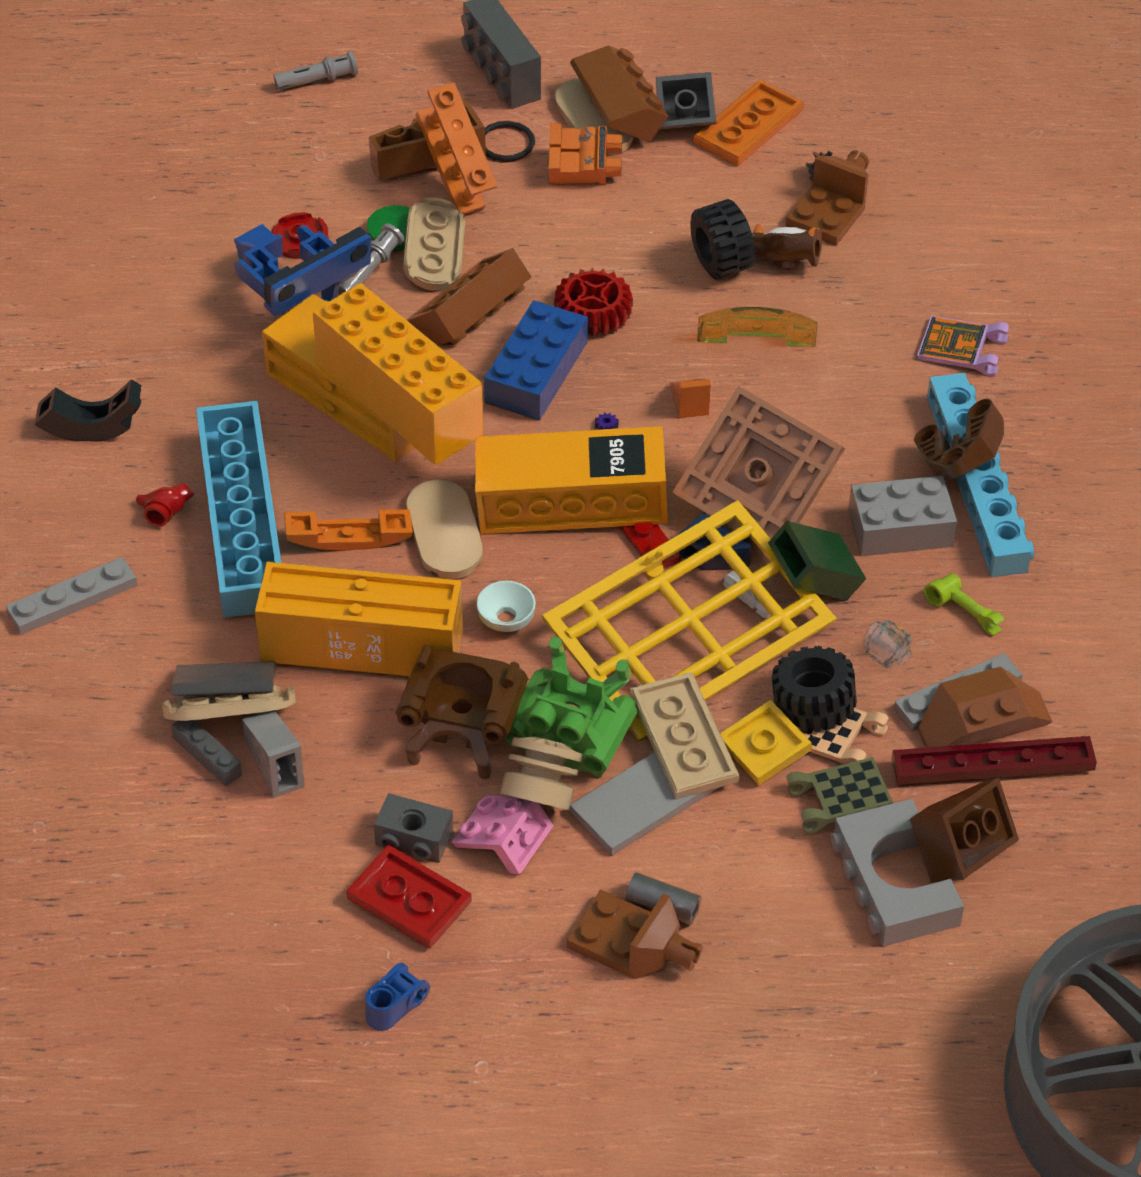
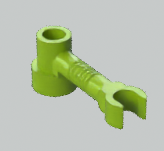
(948, 589)

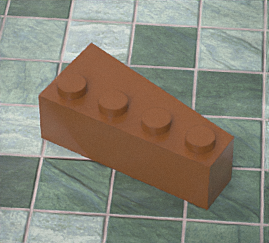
(405, 149)

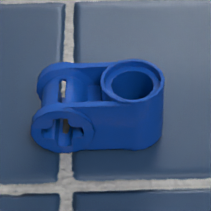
(397, 993)

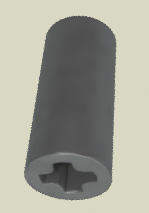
(647, 891)

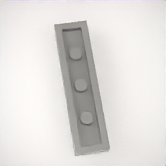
(71, 595)
(914, 706)

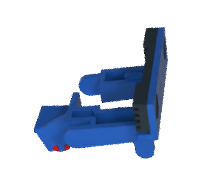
(322, 268)

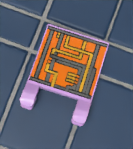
(961, 343)

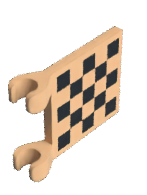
(836, 742)

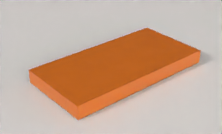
(748, 122)

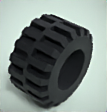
(722, 238)
(815, 688)

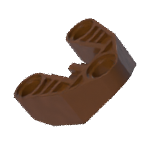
(979, 445)

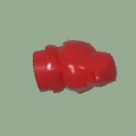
(164, 503)

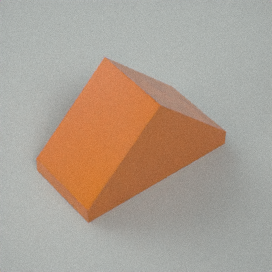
(691, 397)

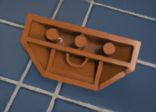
(982, 709)

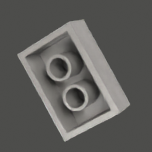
(902, 515)

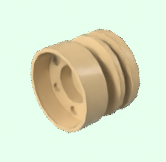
(541, 772)

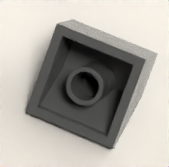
(687, 99)

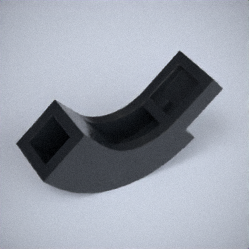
(87, 420)

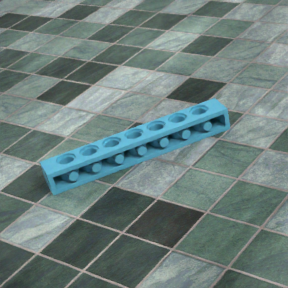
(983, 488)

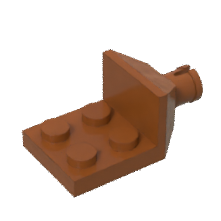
(834, 197)
(632, 937)

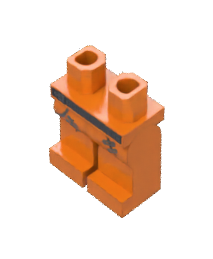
(581, 155)

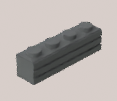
(207, 751)

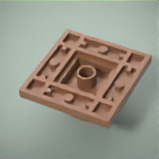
(752, 441)

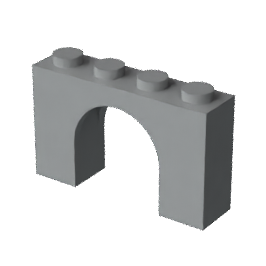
(892, 911)

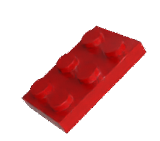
(409, 896)

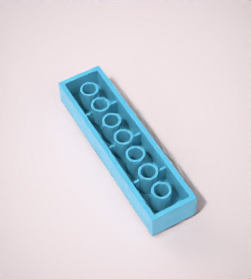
(238, 502)

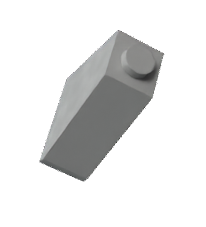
(274, 752)

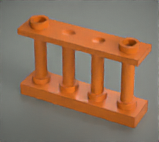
(456, 149)

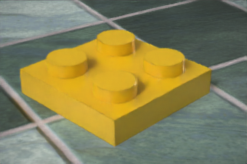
(765, 742)

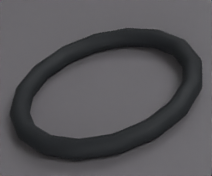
(516, 125)

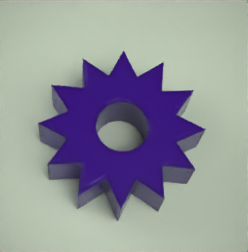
(606, 421)

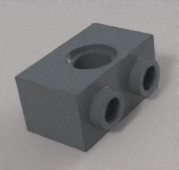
(430, 825)

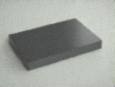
(223, 678)

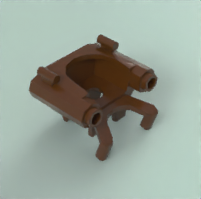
(460, 698)

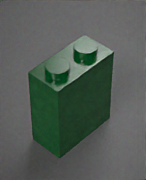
(816, 560)

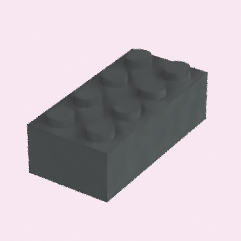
(501, 52)

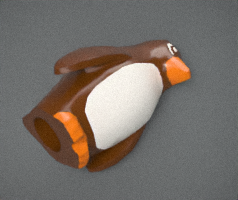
(788, 245)

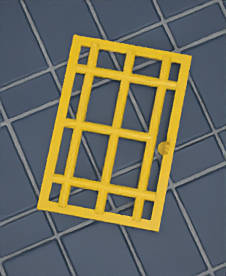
(658, 580)

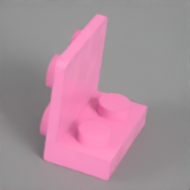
(508, 827)

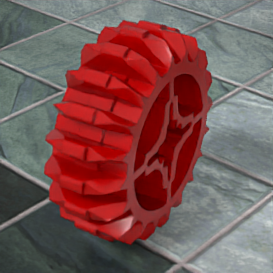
(598, 296)

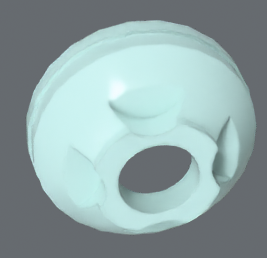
(506, 597)

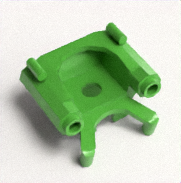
(590, 729)

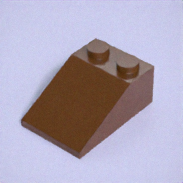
(964, 831)

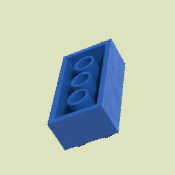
(536, 360)

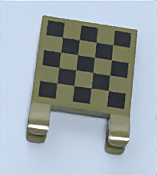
(840, 791)

